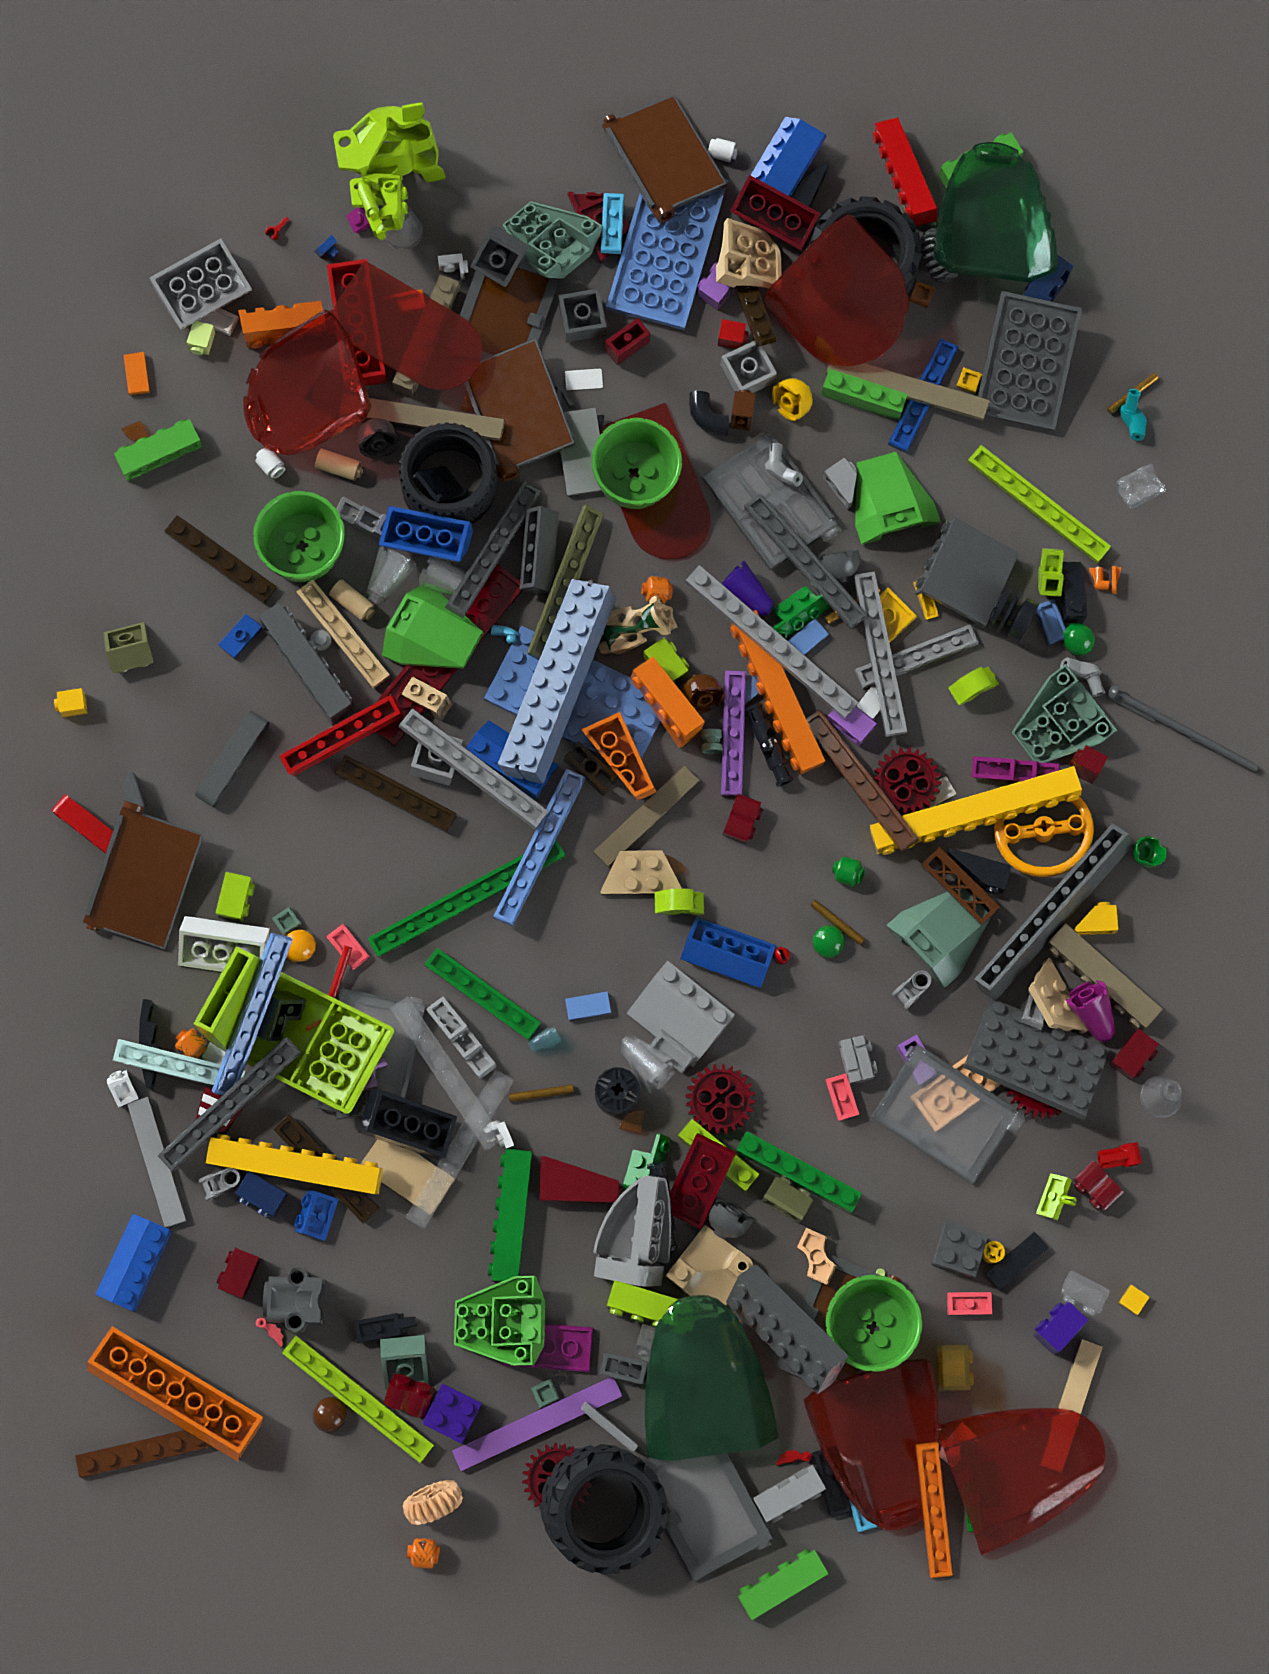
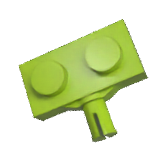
(1055, 1197)

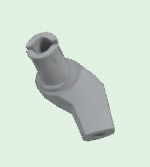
(779, 470)
(1087, 672)

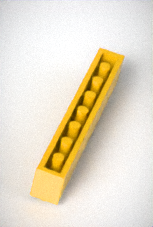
(294, 1165)

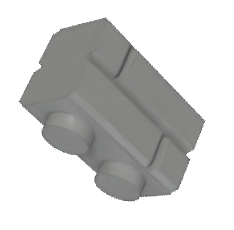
(857, 1059)

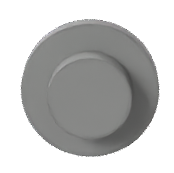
(321, 640)

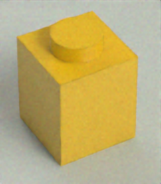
(71, 702)

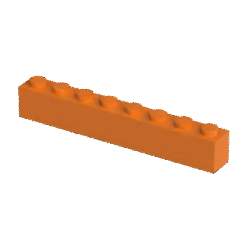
(782, 705)

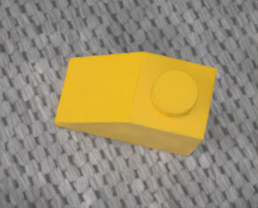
(1099, 920)

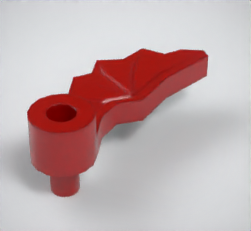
(791, 1456)

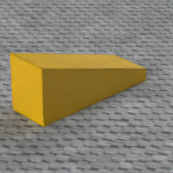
(927, 604)

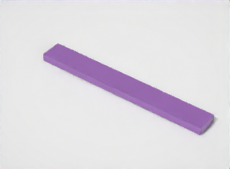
(535, 1424)

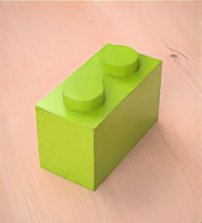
(666, 656)
(235, 896)

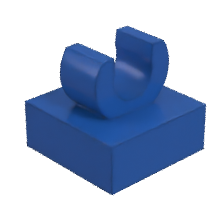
(328, 248)

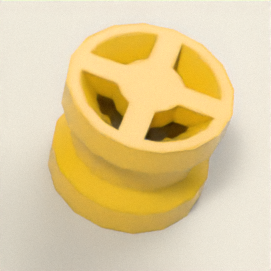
(996, 1249)

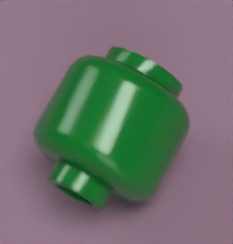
(848, 871)

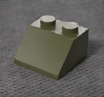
(128, 648)
(787, 1199)

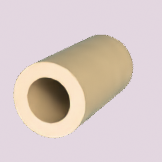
(339, 464)
(352, 600)

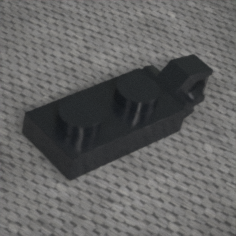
(383, 1327)

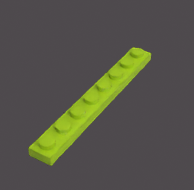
(1039, 504)
(358, 1399)

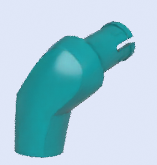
(1133, 416)

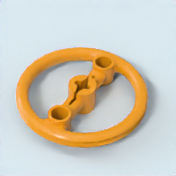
(1052, 827)

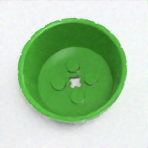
(635, 445)
(295, 519)
(878, 1301)

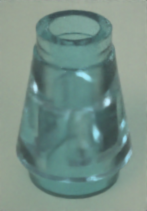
(546, 1039)

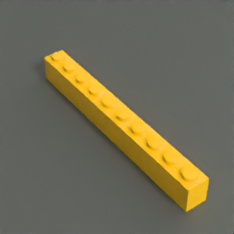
(985, 808)

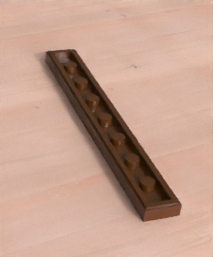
(861, 782)

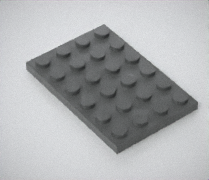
(1029, 359)
(1039, 1063)

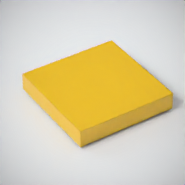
(896, 613)

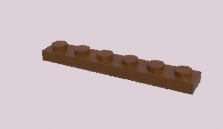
(138, 1452)

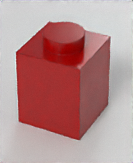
(732, 334)

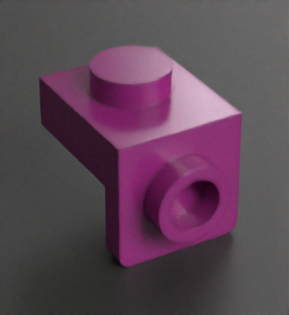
(358, 220)

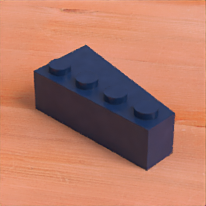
(1050, 285)

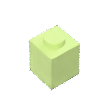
(200, 338)

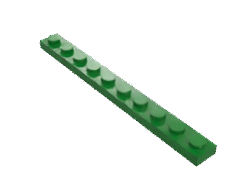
(452, 905)

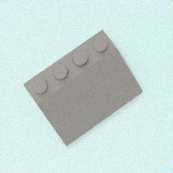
(200, 284)
(681, 1010)

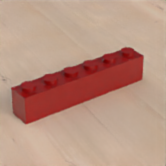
(904, 171)
(341, 735)

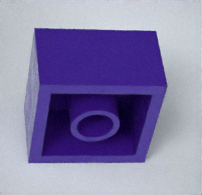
(1060, 1327)
(452, 1413)

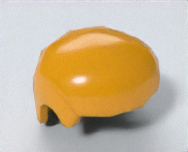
(302, 946)

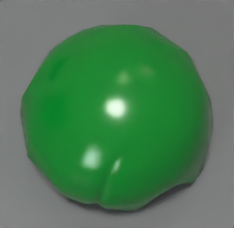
(1078, 639)
(1149, 852)
(828, 941)

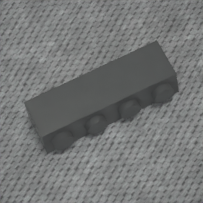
(539, 550)

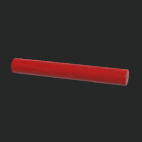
(340, 971)

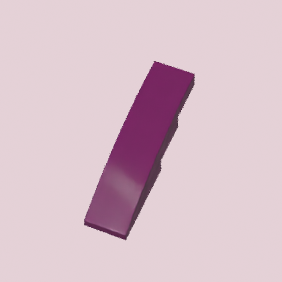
(1009, 769)

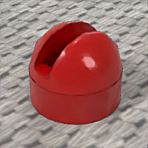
(777, 957)

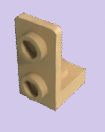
(428, 697)

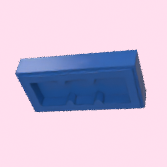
(240, 636)

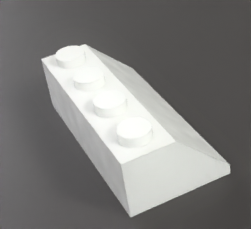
(211, 942)

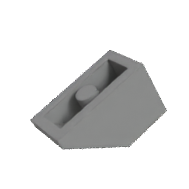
(842, 479)

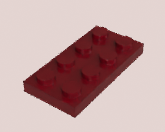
(700, 1180)

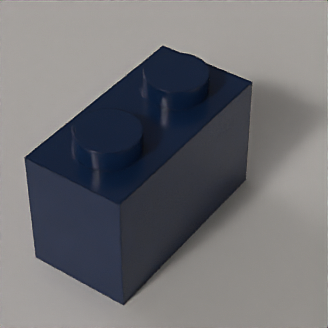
(260, 1194)

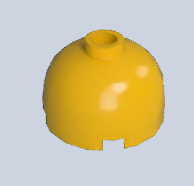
(793, 398)

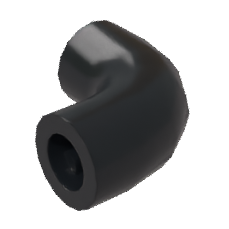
(703, 415)

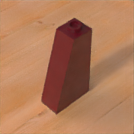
(575, 1185)

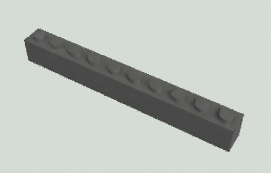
(1053, 912)

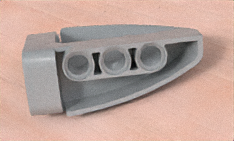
(636, 1235)

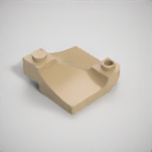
(747, 257)
(708, 1266)

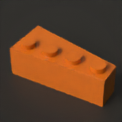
(267, 326)
(667, 702)
(618, 749)

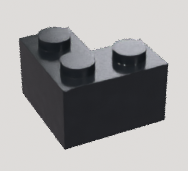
(281, 1008)

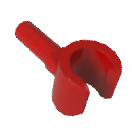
(277, 228)

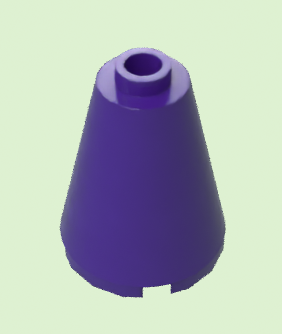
(748, 589)

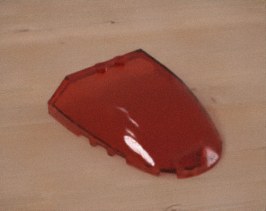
(870, 1436)
(1020, 1468)

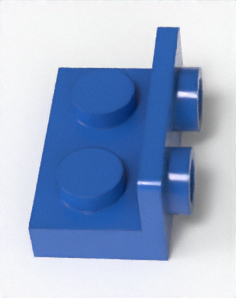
(315, 1215)

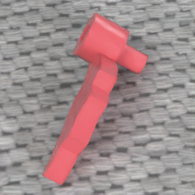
(272, 1330)

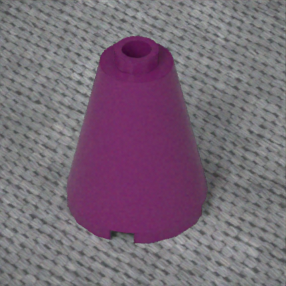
(1093, 1009)

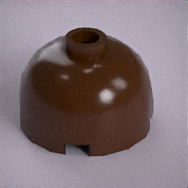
(703, 692)

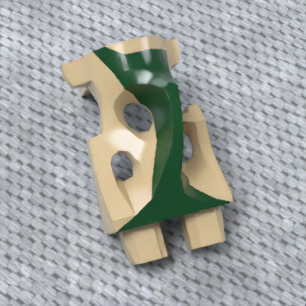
(617, 633)

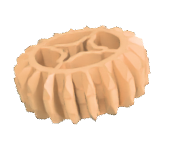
(432, 1502)

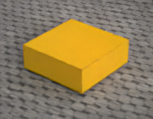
(969, 380)
(1133, 1300)

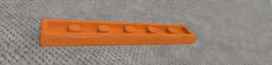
(934, 1509)

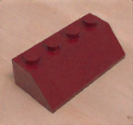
(776, 212)

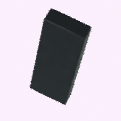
(1016, 1261)
(835, 1497)

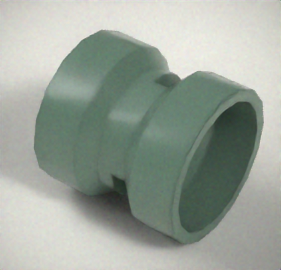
(711, 741)

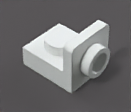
(451, 262)
(121, 1088)
(507, 1141)

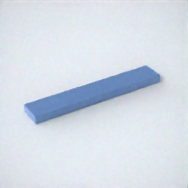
(803, 641)

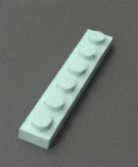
(166, 1062)

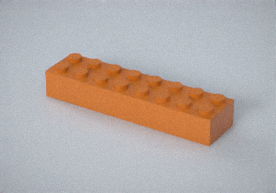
(174, 1393)

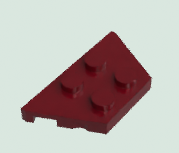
(592, 206)

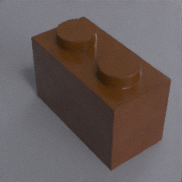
(742, 410)

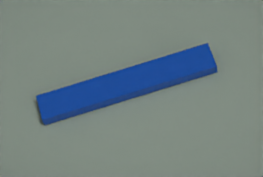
(915, 411)

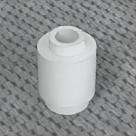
(723, 150)
(270, 463)

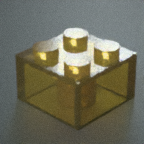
(954, 1368)

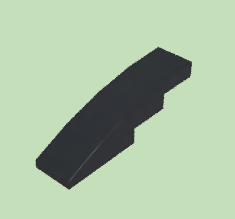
(147, 1037)

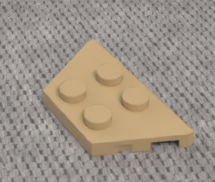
(640, 873)
(1050, 996)

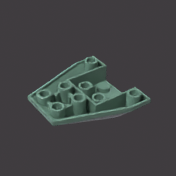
(555, 238)
(1062, 719)
(941, 933)

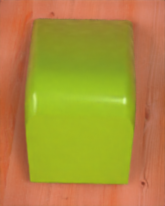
(334, 1055)

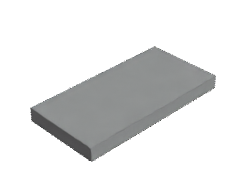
(578, 458)

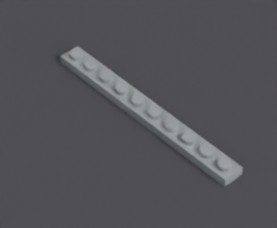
(771, 642)

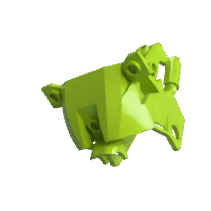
(384, 164)

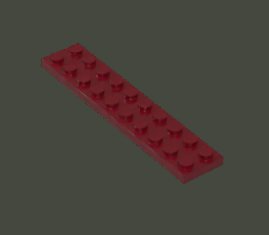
(488, 607)

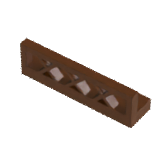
(962, 879)

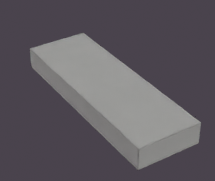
(609, 1426)

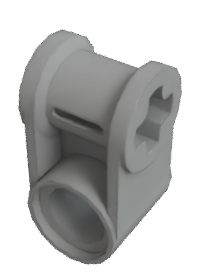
(909, 991)
(219, 1183)

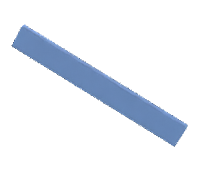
(539, 848)
(252, 1012)

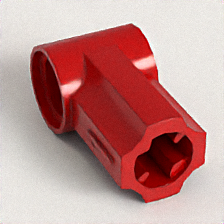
(1124, 1155)

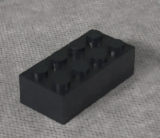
(407, 1124)

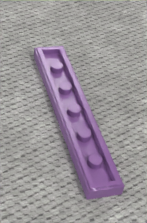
(733, 733)

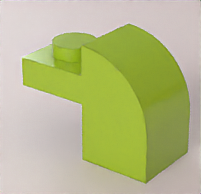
(1050, 572)
(973, 684)
(679, 901)

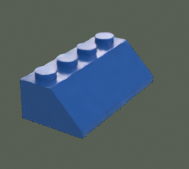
(789, 155)
(426, 534)
(488, 747)
(728, 952)
(134, 1262)

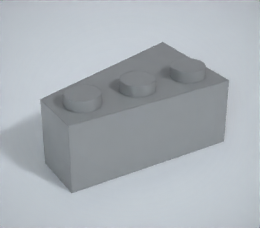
(789, 1494)

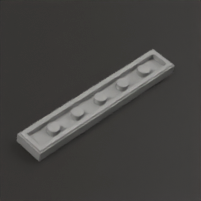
(924, 653)
(159, 1173)

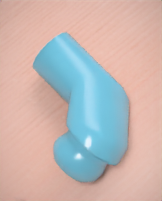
(506, 631)

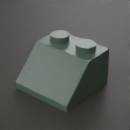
(404, 1357)

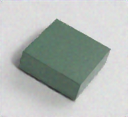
(286, 921)
(545, 1393)

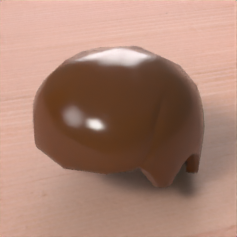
(329, 1414)

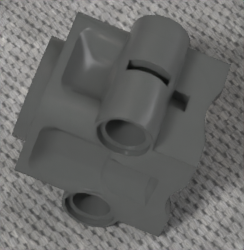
(287, 1300)

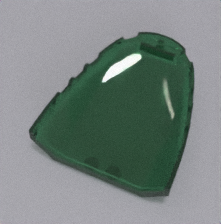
(995, 218)
(704, 1385)

